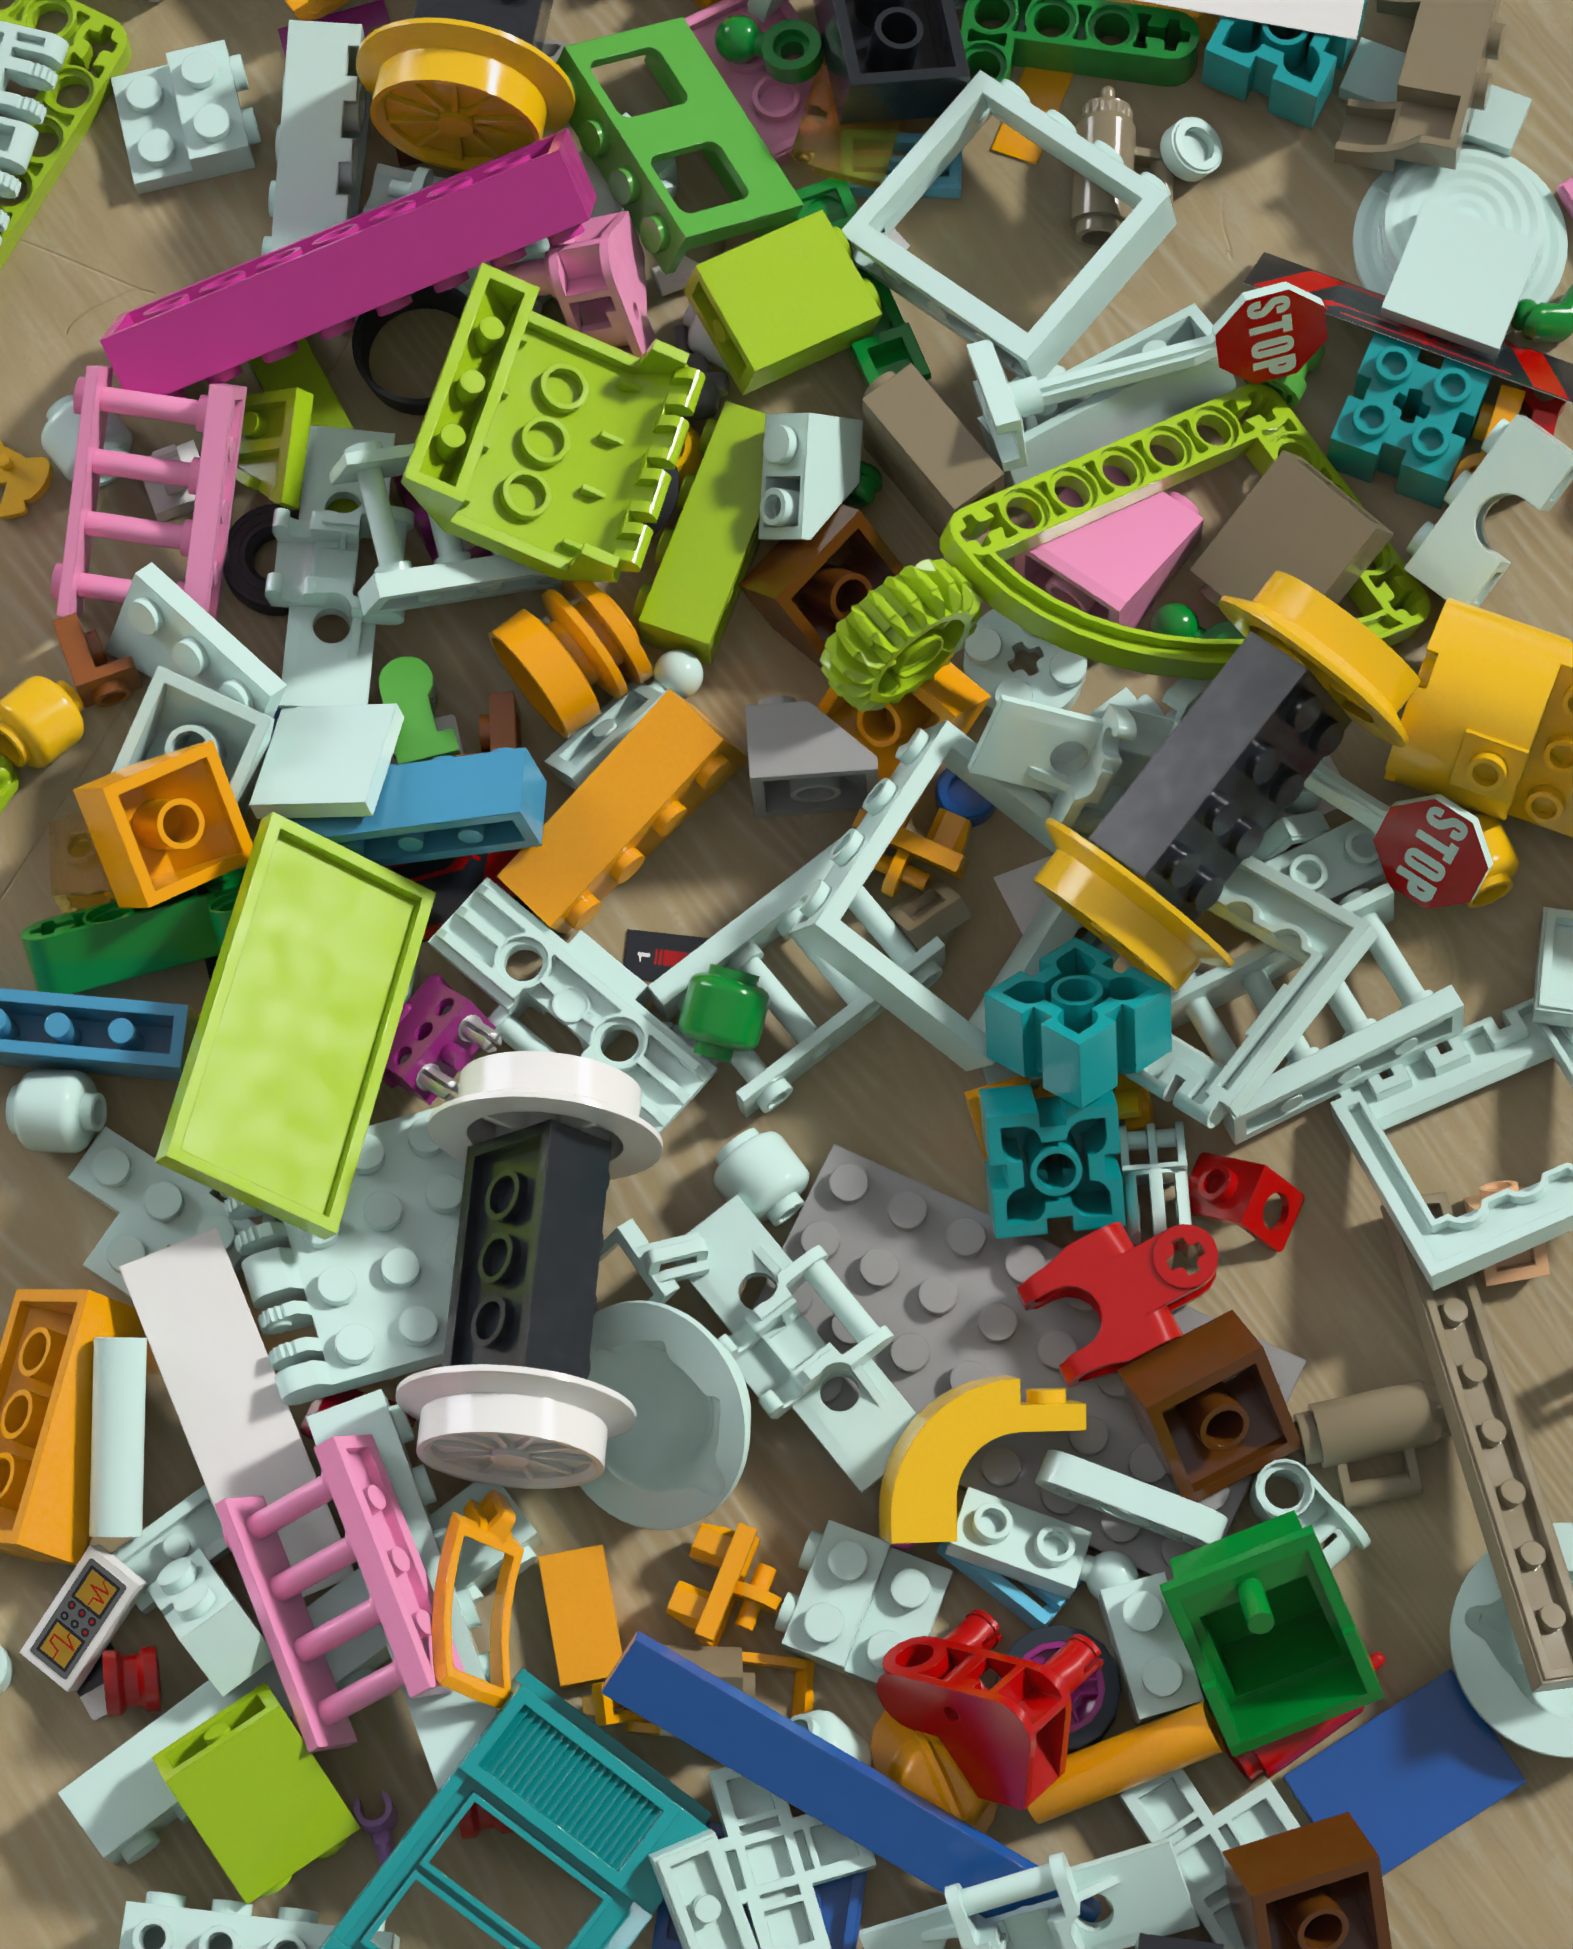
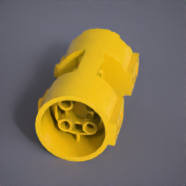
(1492, 719)

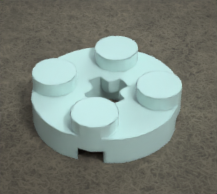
(993, 649)

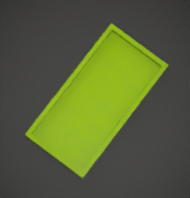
(296, 1027)

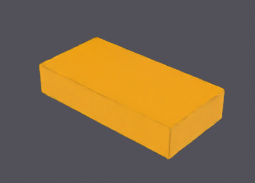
(581, 1615)

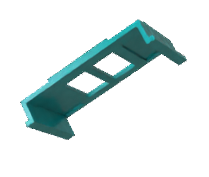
(564, 1793)

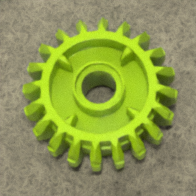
(901, 634)

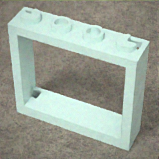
(956, 308)
(856, 857)

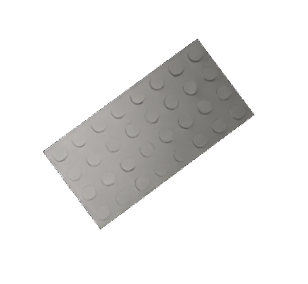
(956, 1317)

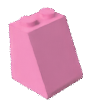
(1119, 561)

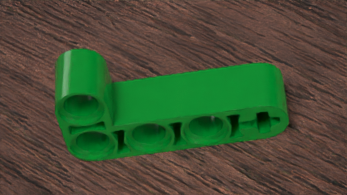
(1079, 47)
(121, 943)

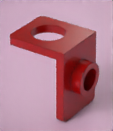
(1236, 1194)

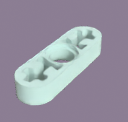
(1130, 1499)

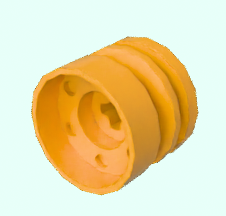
(579, 647)

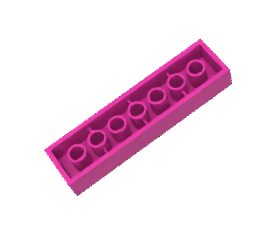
(353, 269)

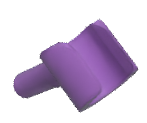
(380, 1828)

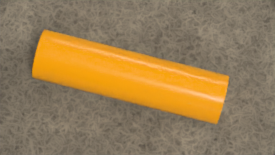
(1131, 1760)

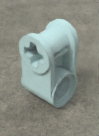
(1313, 1508)

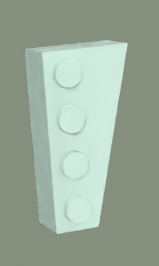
(320, 133)

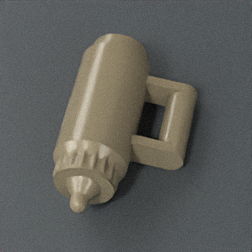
(1094, 210)
(1371, 1427)

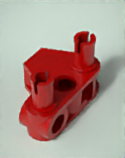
(1001, 1738)

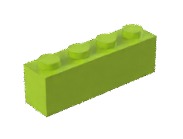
(711, 540)

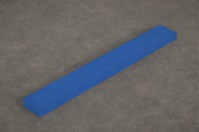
(812, 1773)

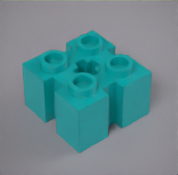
(1277, 61)
(1398, 386)
(1078, 1022)
(1077, 1184)

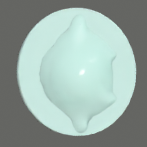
(1482, 187)
(689, 1416)
(1493, 1670)

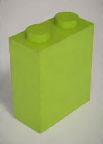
(783, 301)
(256, 1794)

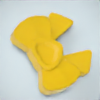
(23, 480)

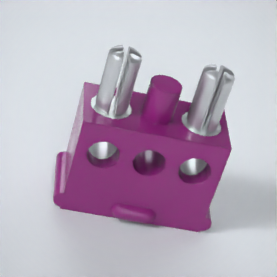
(436, 1041)

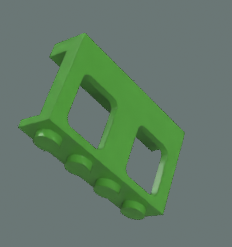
(701, 118)

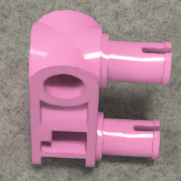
(602, 278)

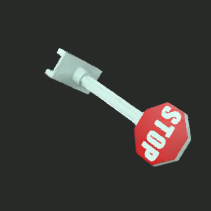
(1257, 339)
(1423, 843)

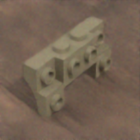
(1436, 88)

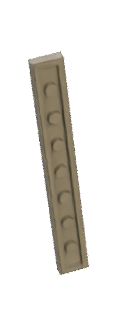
(1495, 1464)

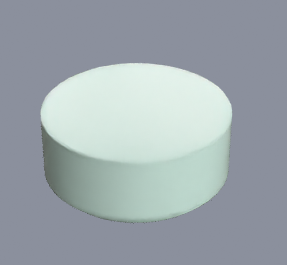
(1191, 149)

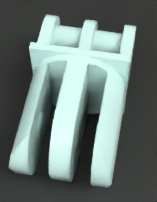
(1154, 1176)

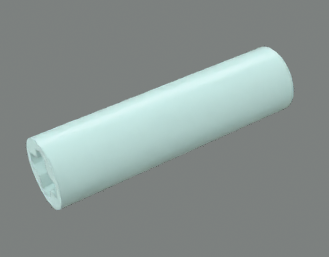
(117, 1437)

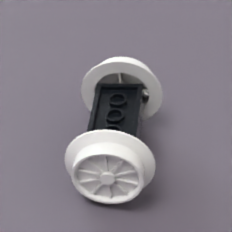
(513, 1381)

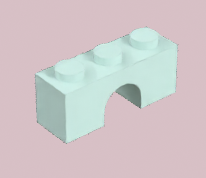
(1454, 553)

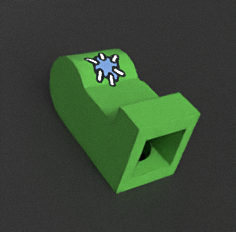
(413, 688)

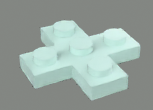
(151, 1205)
(1177, 1811)
(780, 1861)

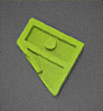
(275, 444)

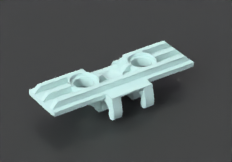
(318, 578)
(1025, 733)
(579, 988)
(783, 1353)
(1139, 1883)

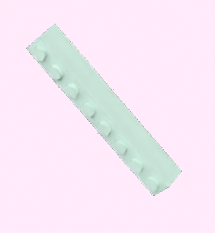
(124, 1795)

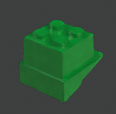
(1269, 1633)

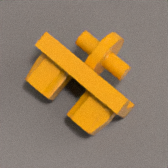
(940, 849)
(710, 1611)

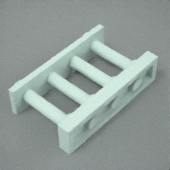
(454, 573)
(740, 948)
(1366, 1045)

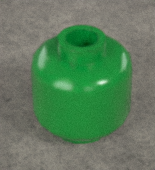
(724, 1012)

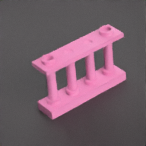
(207, 477)
(391, 1569)

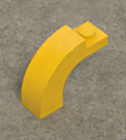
(935, 1447)

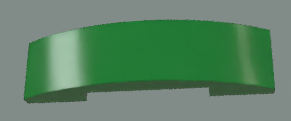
(892, 341)

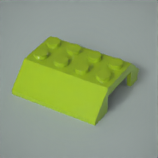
(549, 437)

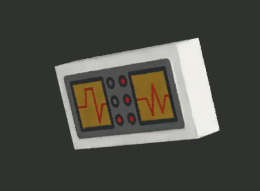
(83, 1618)

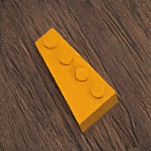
(623, 813)

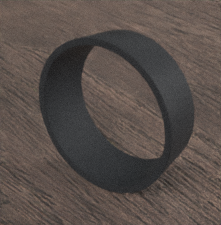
(370, 324)

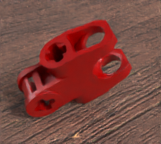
(1128, 1290)

